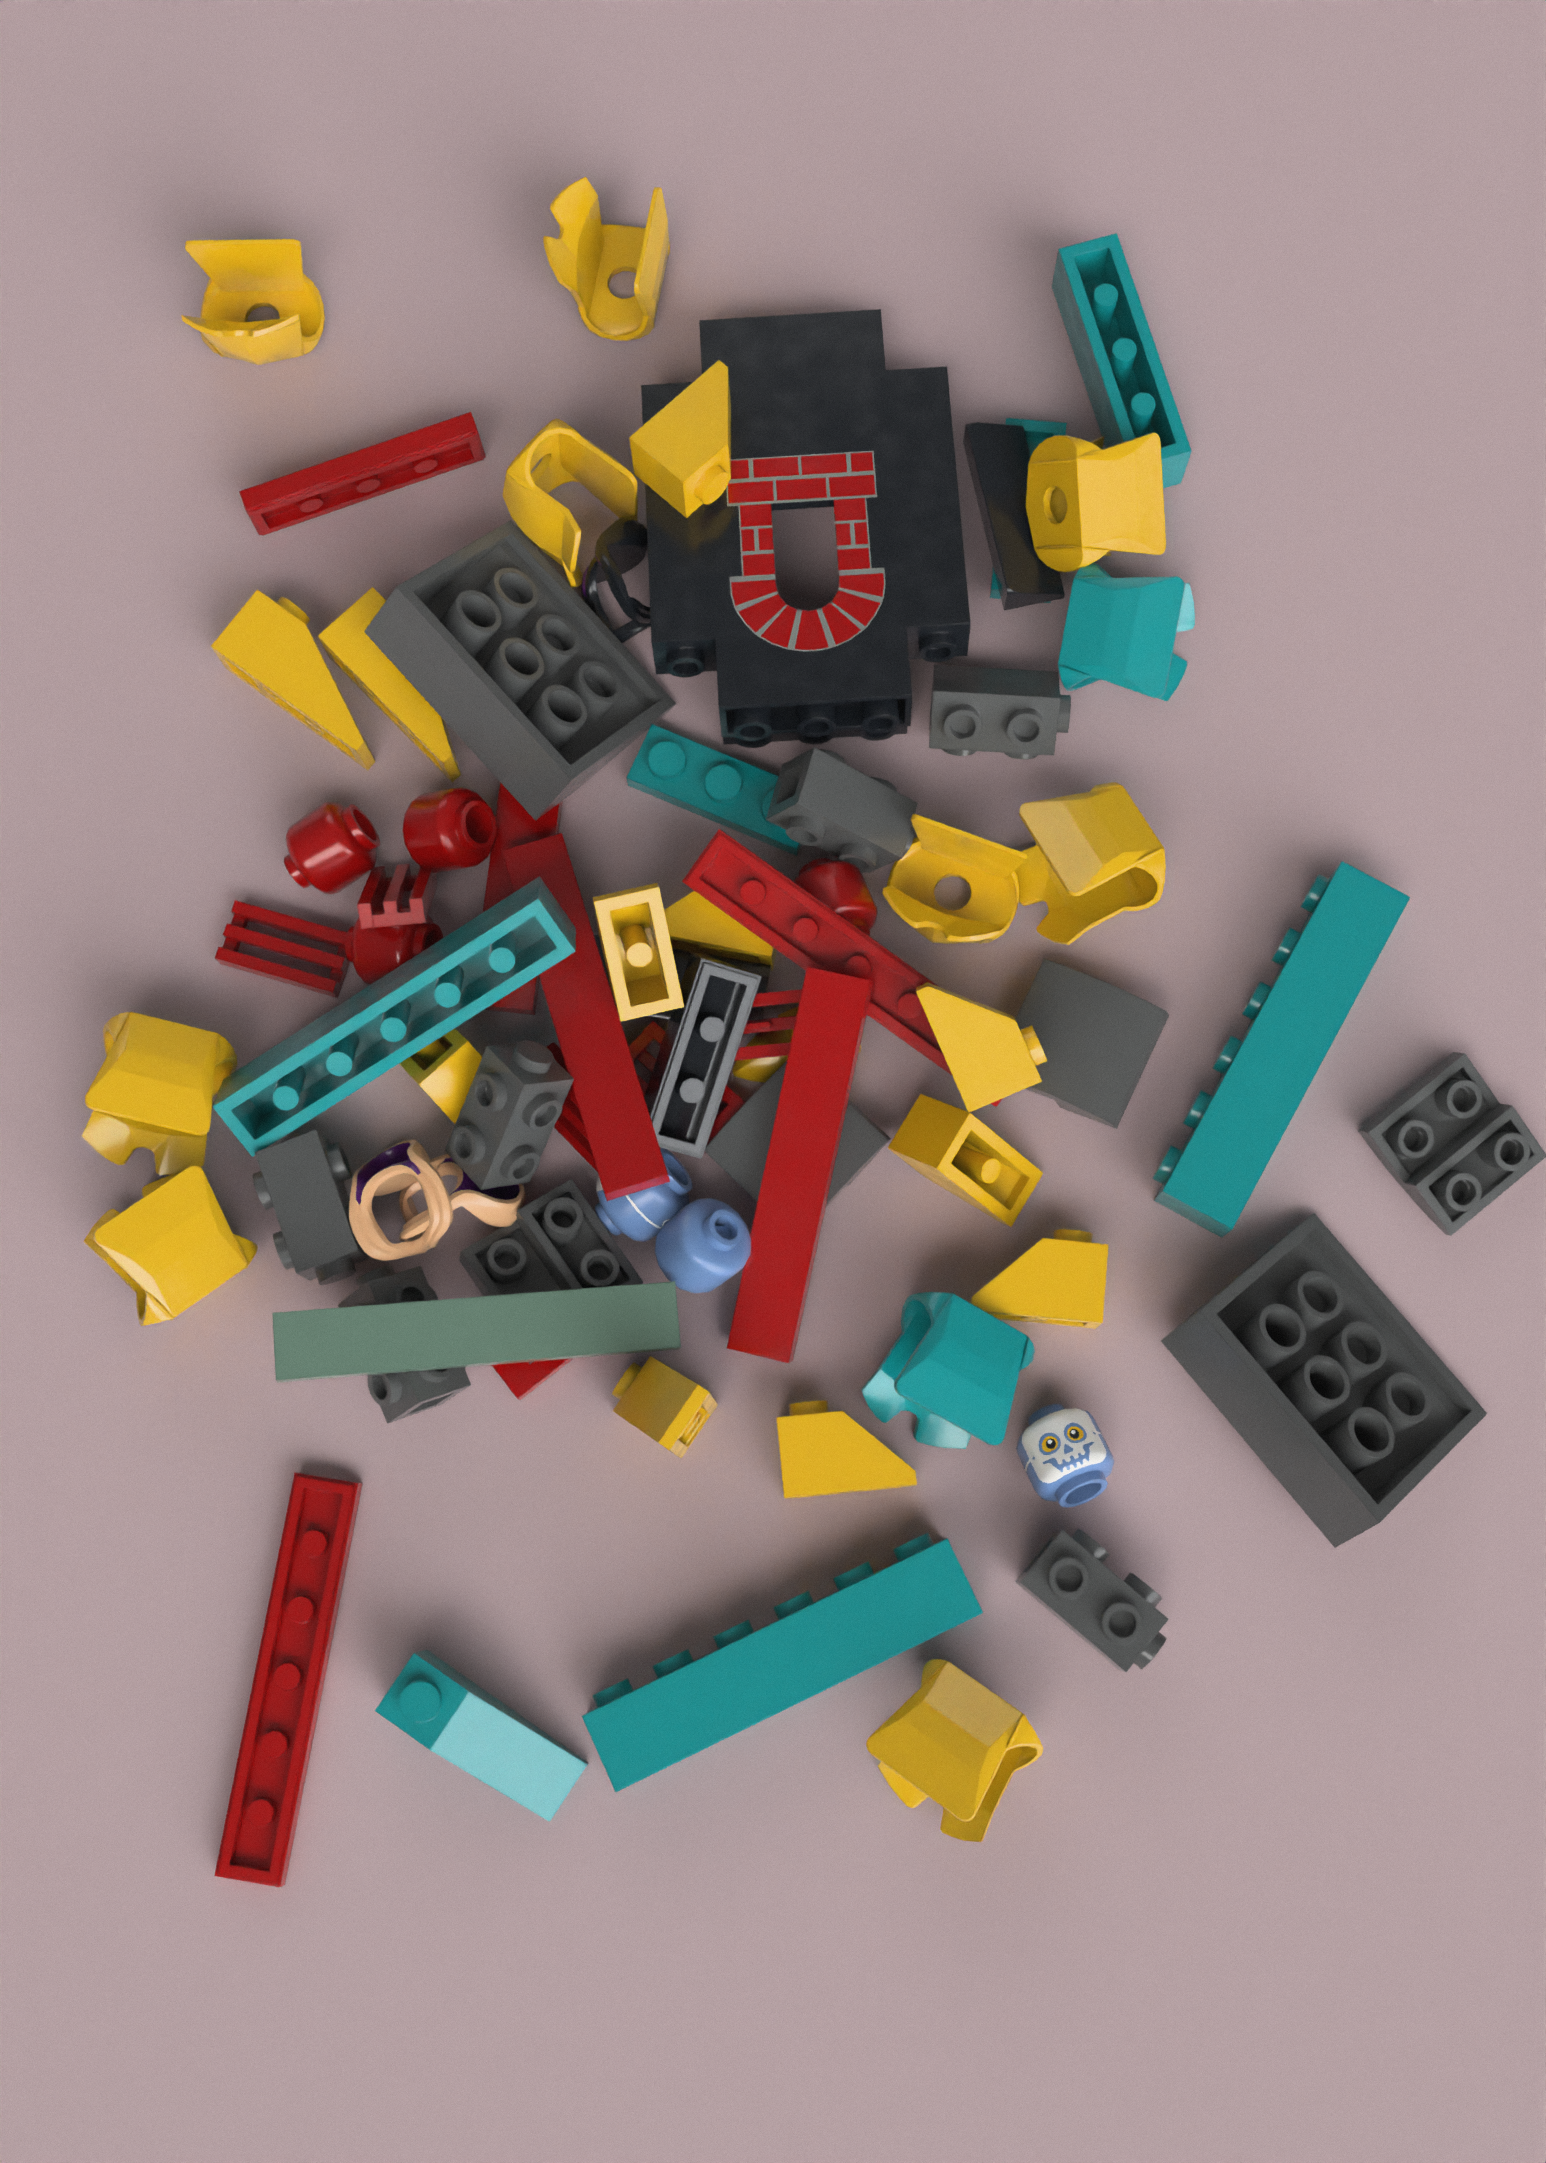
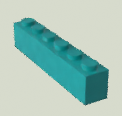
(396, 1016)
(1280, 1050)
(780, 1663)

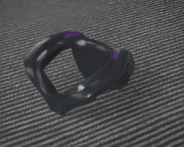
(617, 552)

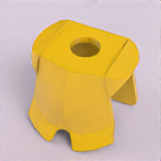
(593, 253)
(251, 277)
(565, 460)
(1095, 500)
(947, 852)
(1089, 860)
(156, 1090)
(171, 1245)
(955, 1747)

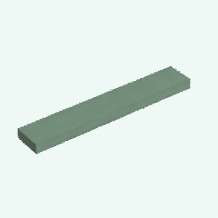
(475, 1331)

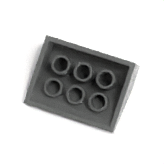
(518, 667)
(1325, 1381)

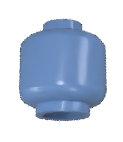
(703, 1245)

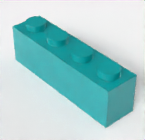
(1117, 351)

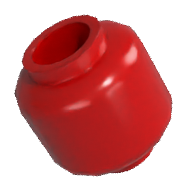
(449, 829)
(331, 847)
(840, 888)
(386, 948)

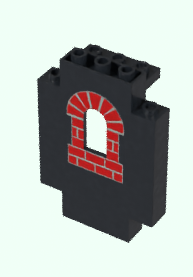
(814, 430)

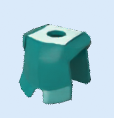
(1125, 632)
(951, 1371)

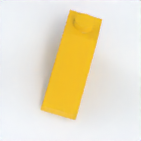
(280, 659)
(385, 684)
(663, 1404)

